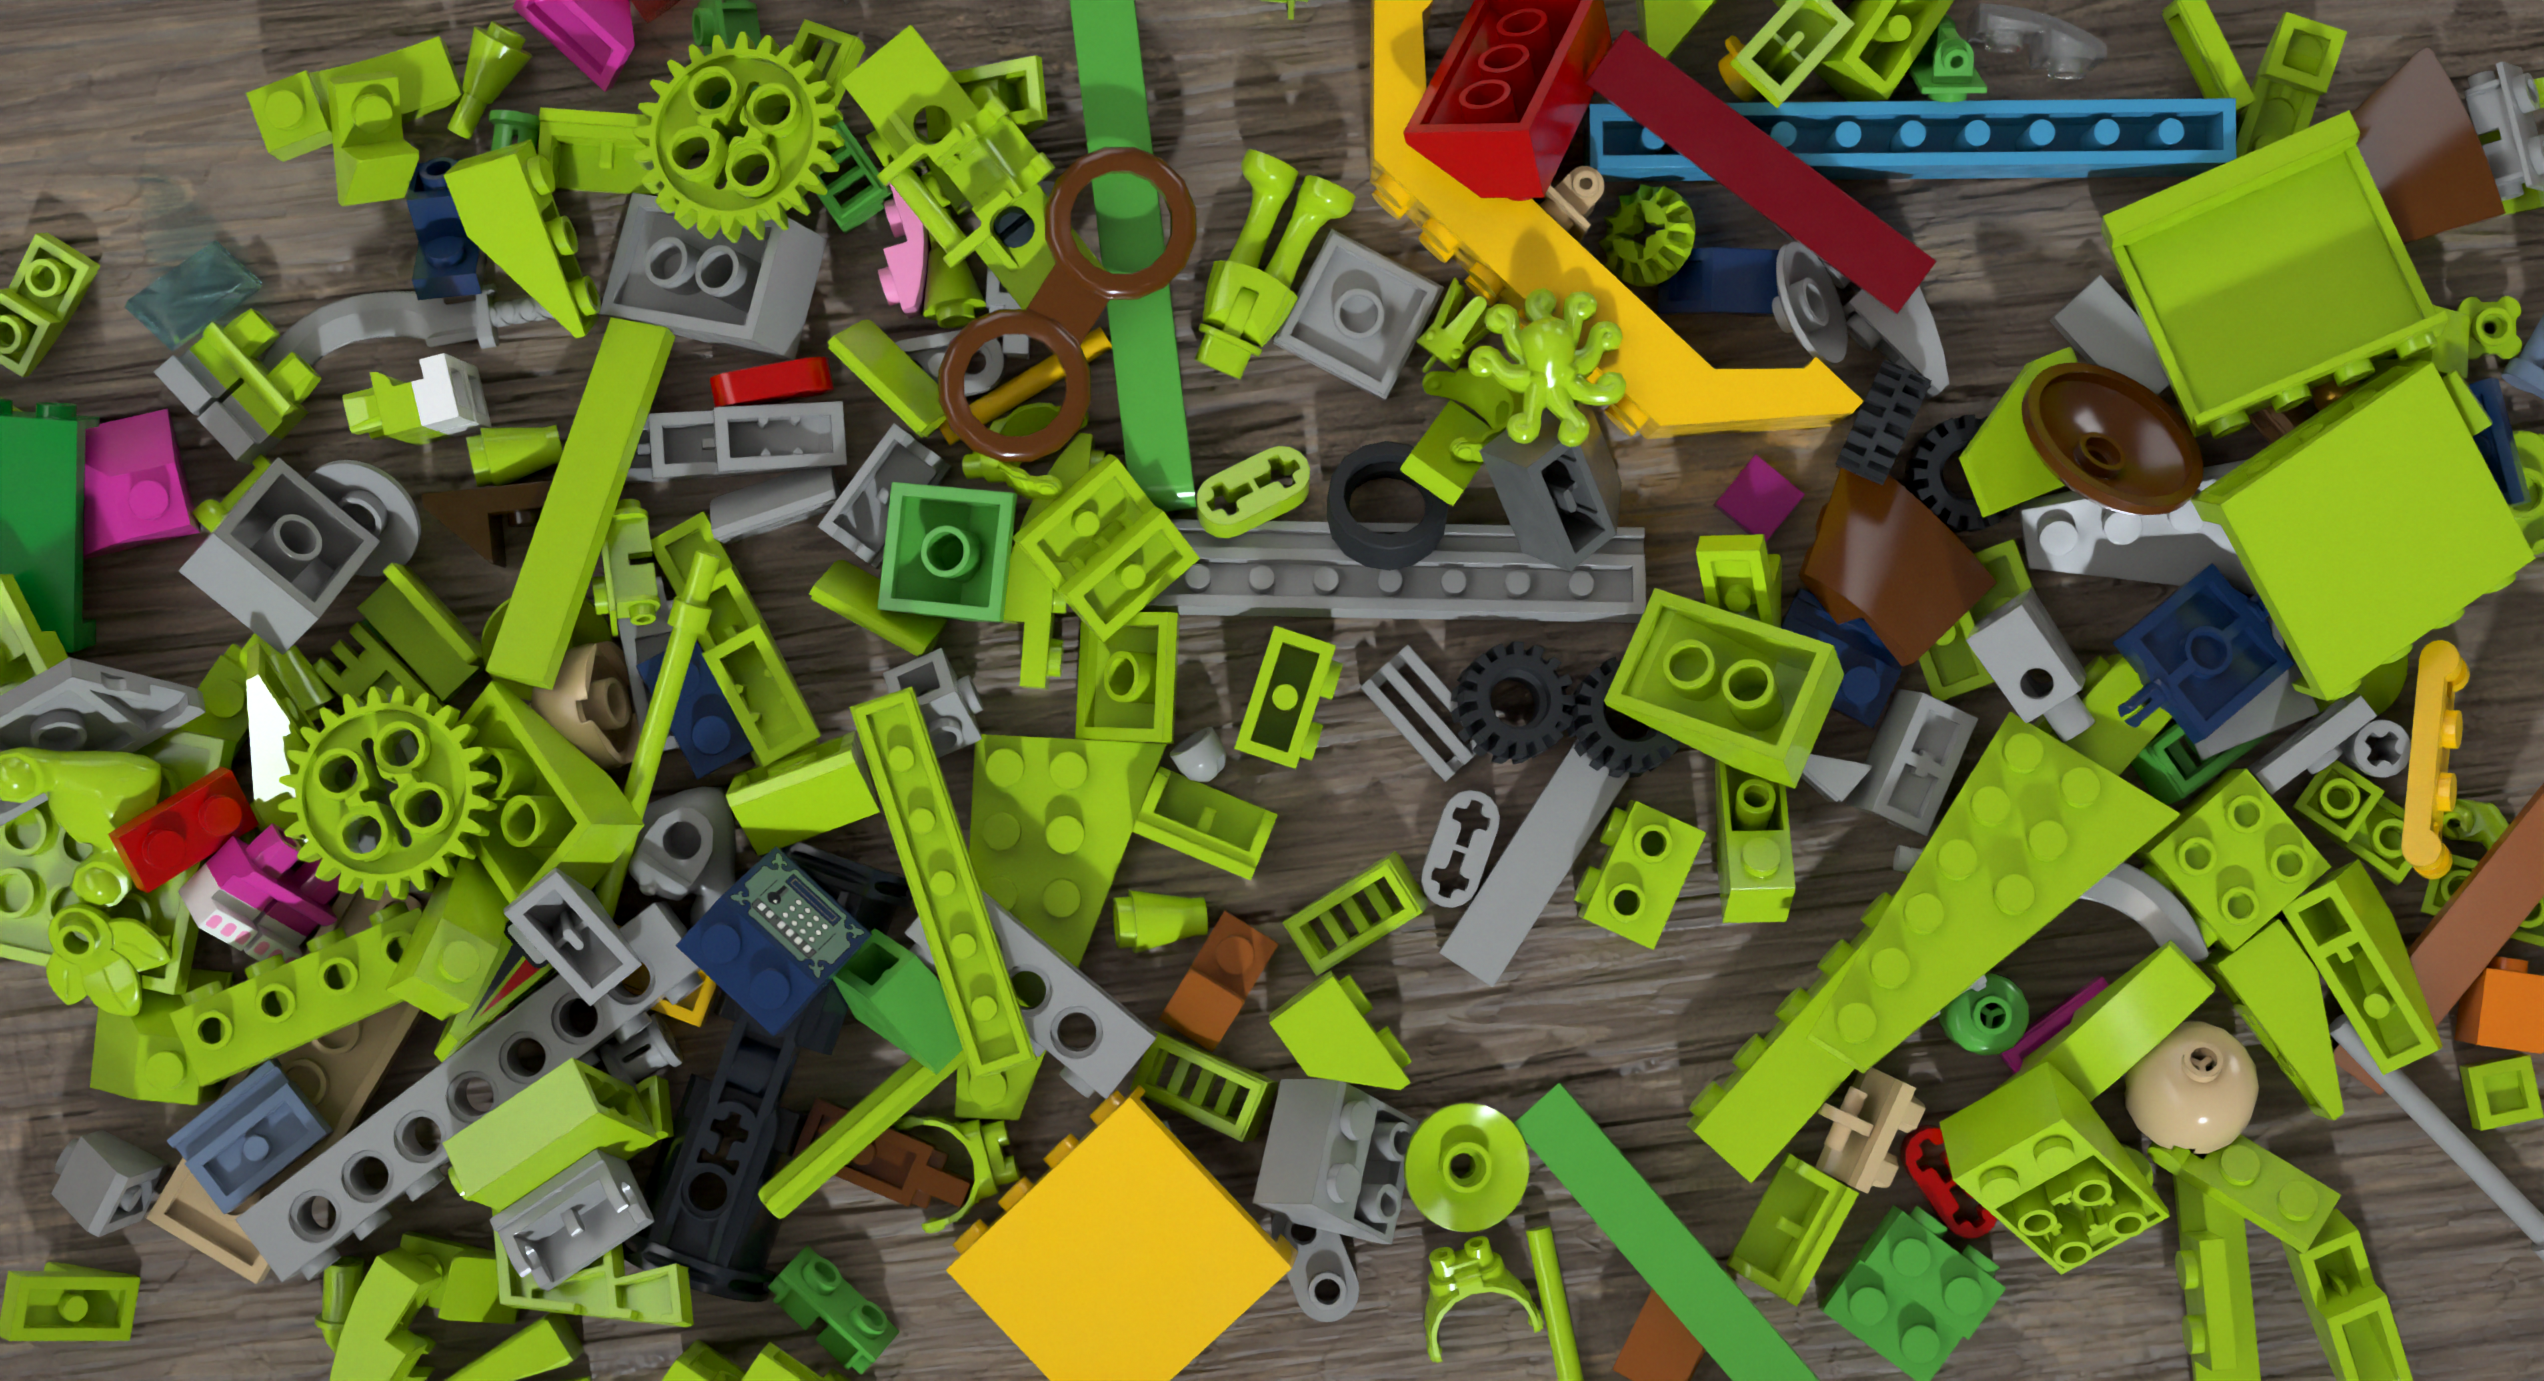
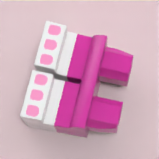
(256, 899)

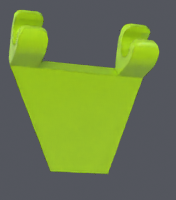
(2000, 456)

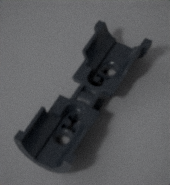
(732, 1243)

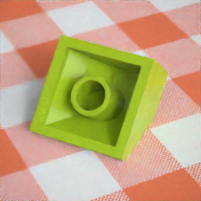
(144, 1054)

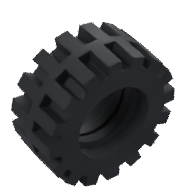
(1883, 422)

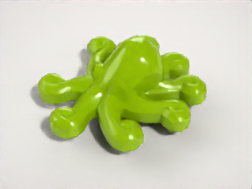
(1548, 364)

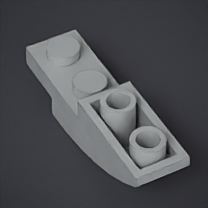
(1903, 338)

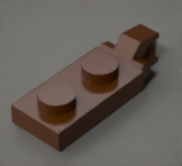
(893, 1164)

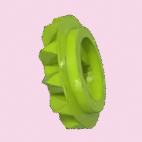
(1664, 251)

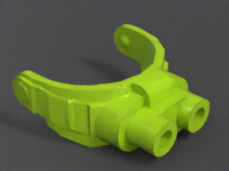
(1481, 394)
(1021, 422)
(986, 1150)
(1468, 1273)

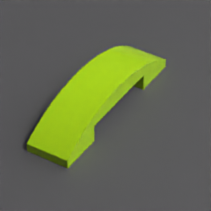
(2289, 81)

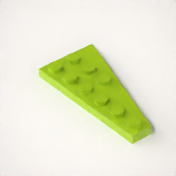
(1047, 849)
(2002, 864)

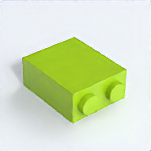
(545, 1133)

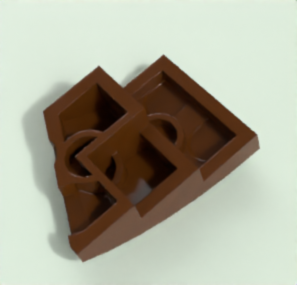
(2425, 152)
(1891, 564)

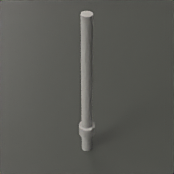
(2447, 1136)

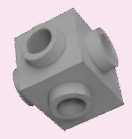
(947, 703)

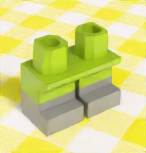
(235, 392)

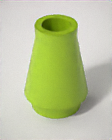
(512, 453)
(1156, 919)

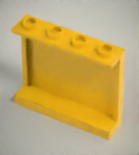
(1118, 1254)

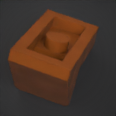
(1218, 981)

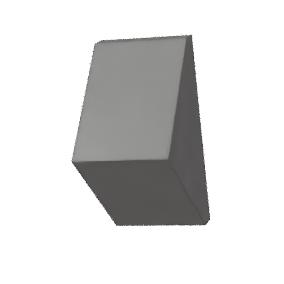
(574, 934)

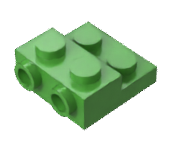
(1913, 1293)

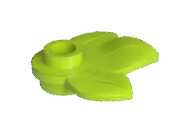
(107, 963)

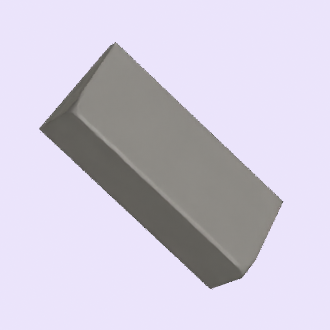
(773, 504)

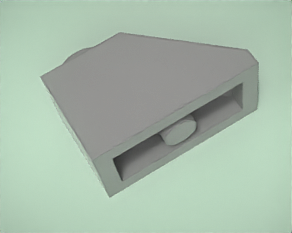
(106, 1181)

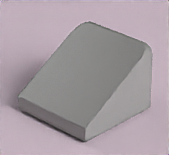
(1832, 776)

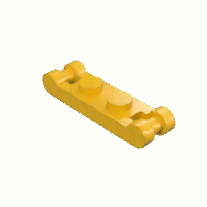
(2434, 733)

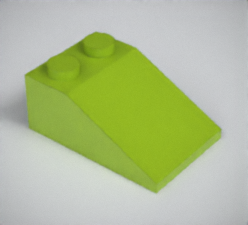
(1727, 685)
(548, 797)

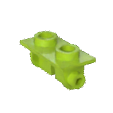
(627, 589)

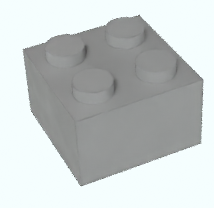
(280, 556)

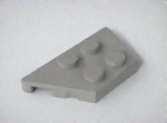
(90, 710)

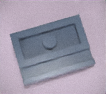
(250, 1136)

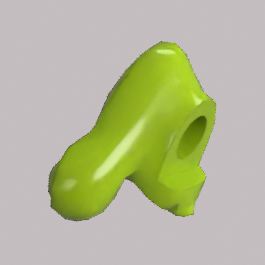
(89, 798)

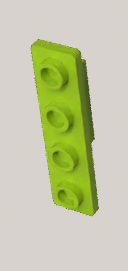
(2216, 1287)

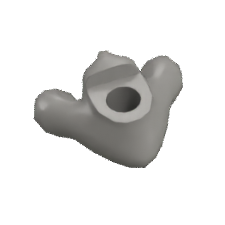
(687, 848)

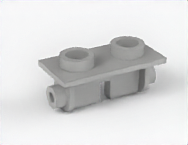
(2508, 107)

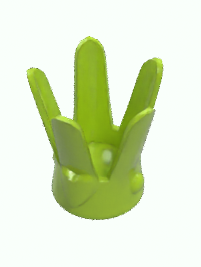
(1449, 337)

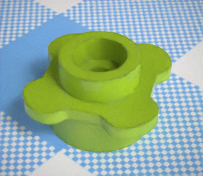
(2503, 316)

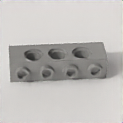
(1119, 1033)

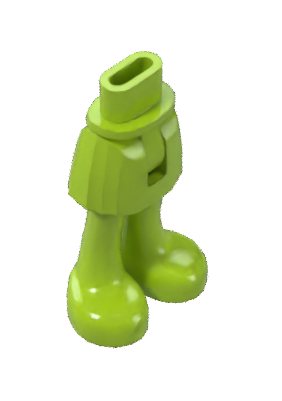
(1249, 303)

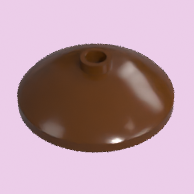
(2111, 439)

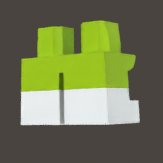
(422, 411)

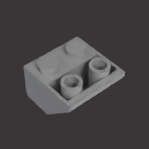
(1335, 1159)

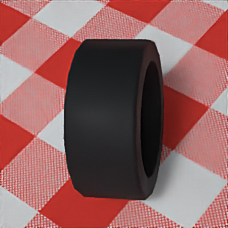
(1375, 548)

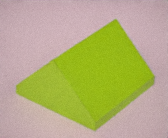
(1129, 681)
(803, 794)

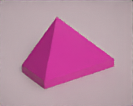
(588, 32)

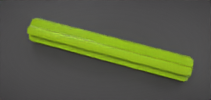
(851, 1135)

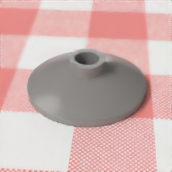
(1809, 304)
(392, 515)

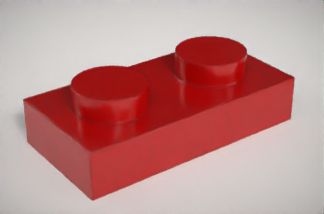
(183, 829)

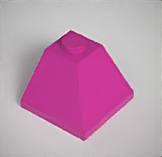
(134, 485)

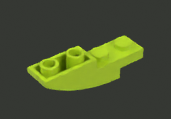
(1029, 594)

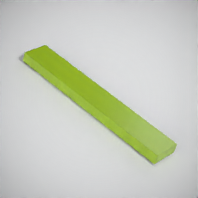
(580, 503)
(943, 883)

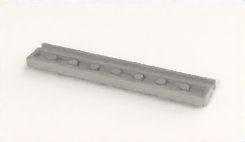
(1468, 576)

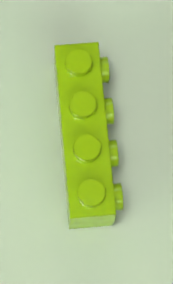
(295, 1000)

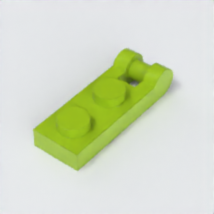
(2256, 1187)

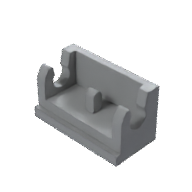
(862, 509)
(1913, 760)
(573, 1219)

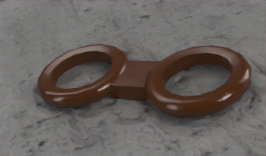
(1067, 304)

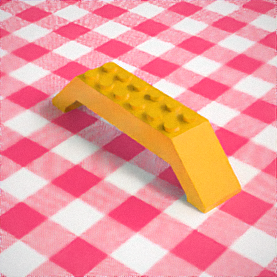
(1521, 248)

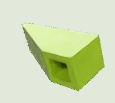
(515, 221)
(1752, 847)

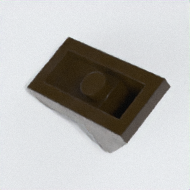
(478, 514)

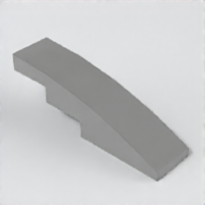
(739, 442)

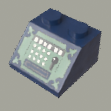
(774, 940)

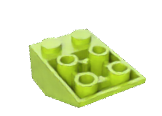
(2050, 1169)

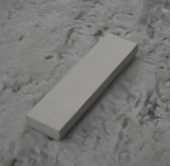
(1531, 866)

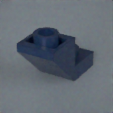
(445, 257)
(1722, 283)

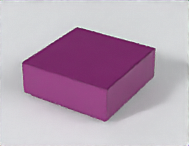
(1758, 498)

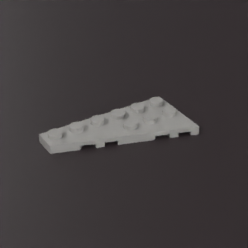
(2083, 538)

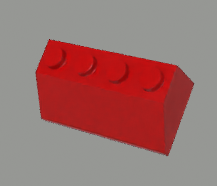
(1511, 94)

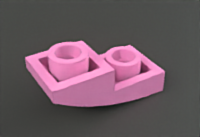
(907, 262)

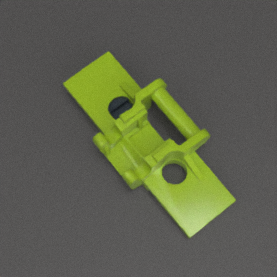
(980, 154)

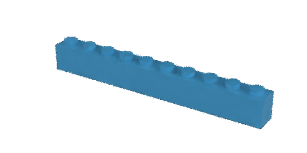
(1949, 139)

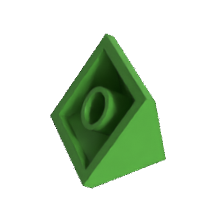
(947, 552)

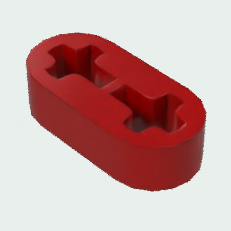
(773, 383)
(1937, 1190)

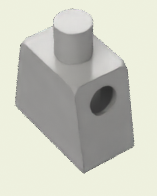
(2025, 638)

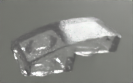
(2052, 42)

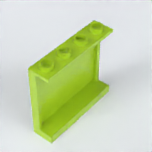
(2271, 278)
(2368, 526)

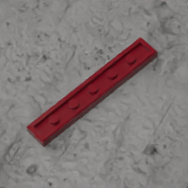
(1760, 171)

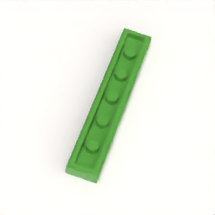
(1658, 1242)

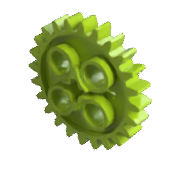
(686, 124)
(335, 818)

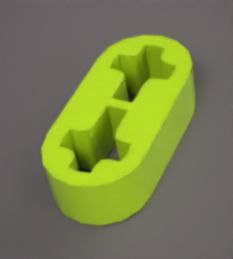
(1256, 495)

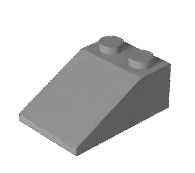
(714, 290)

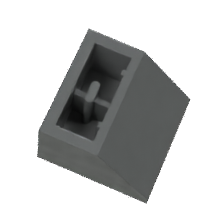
(1557, 495)

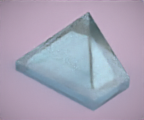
(193, 295)

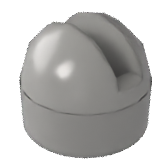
(1200, 755)

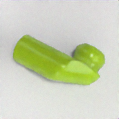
(2474, 822)

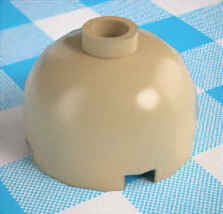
(592, 704)
(2193, 1089)

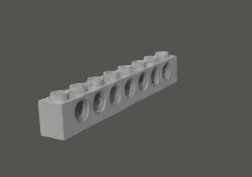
(283, 1220)

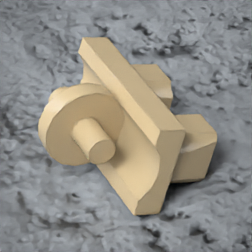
(1865, 1129)

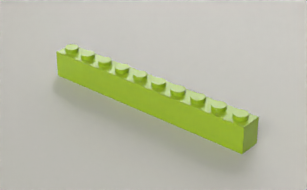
(1788, 1076)

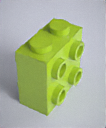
(2232, 859)

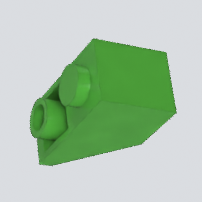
(900, 1001)

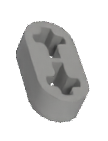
(1475, 853)

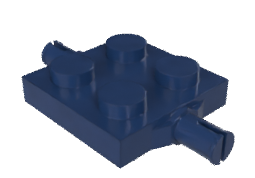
(2201, 655)

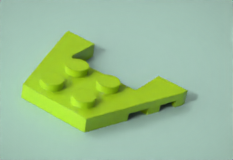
(601, 1287)

